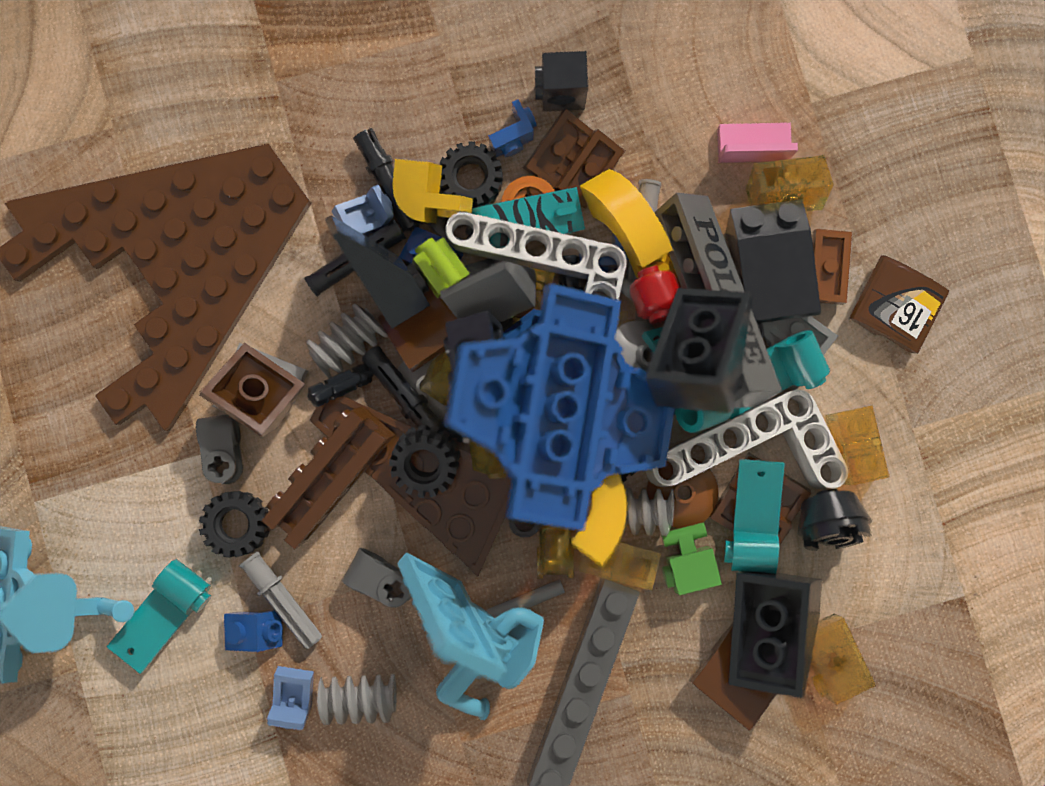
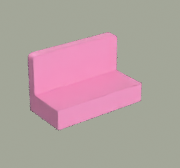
(755, 142)

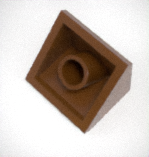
(253, 390)

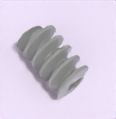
(345, 340)
(649, 512)
(357, 700)

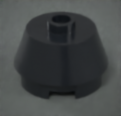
(833, 519)

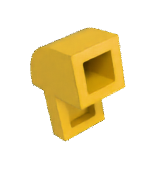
(418, 189)

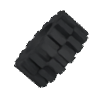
(472, 155)
(419, 480)
(213, 527)

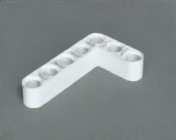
(551, 260)
(748, 436)

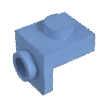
(366, 212)
(291, 698)

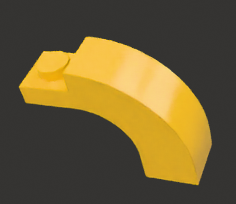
(630, 218)
(605, 523)

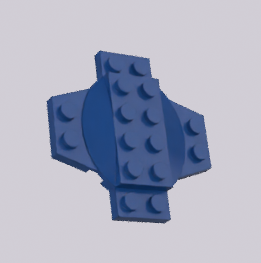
(559, 407)

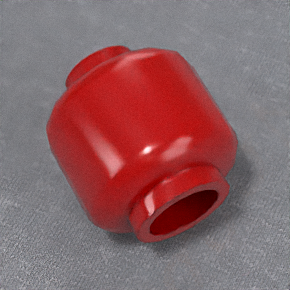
(653, 293)

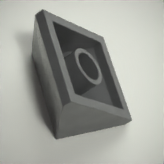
(501, 290)

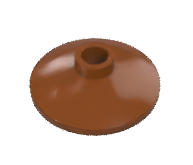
(701, 499)

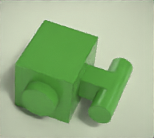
(692, 567)

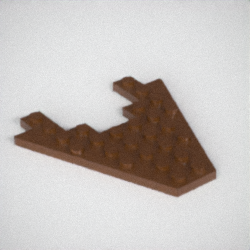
(197, 236)

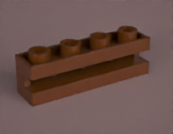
(328, 475)

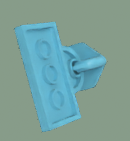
(40, 607)
(469, 636)

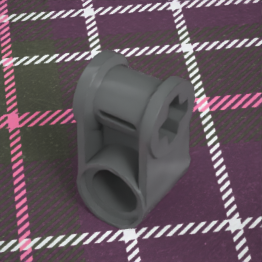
(219, 443)
(373, 575)

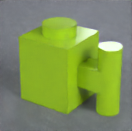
(439, 265)

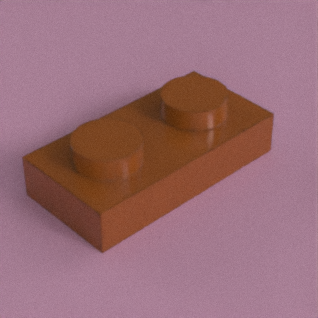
(832, 264)

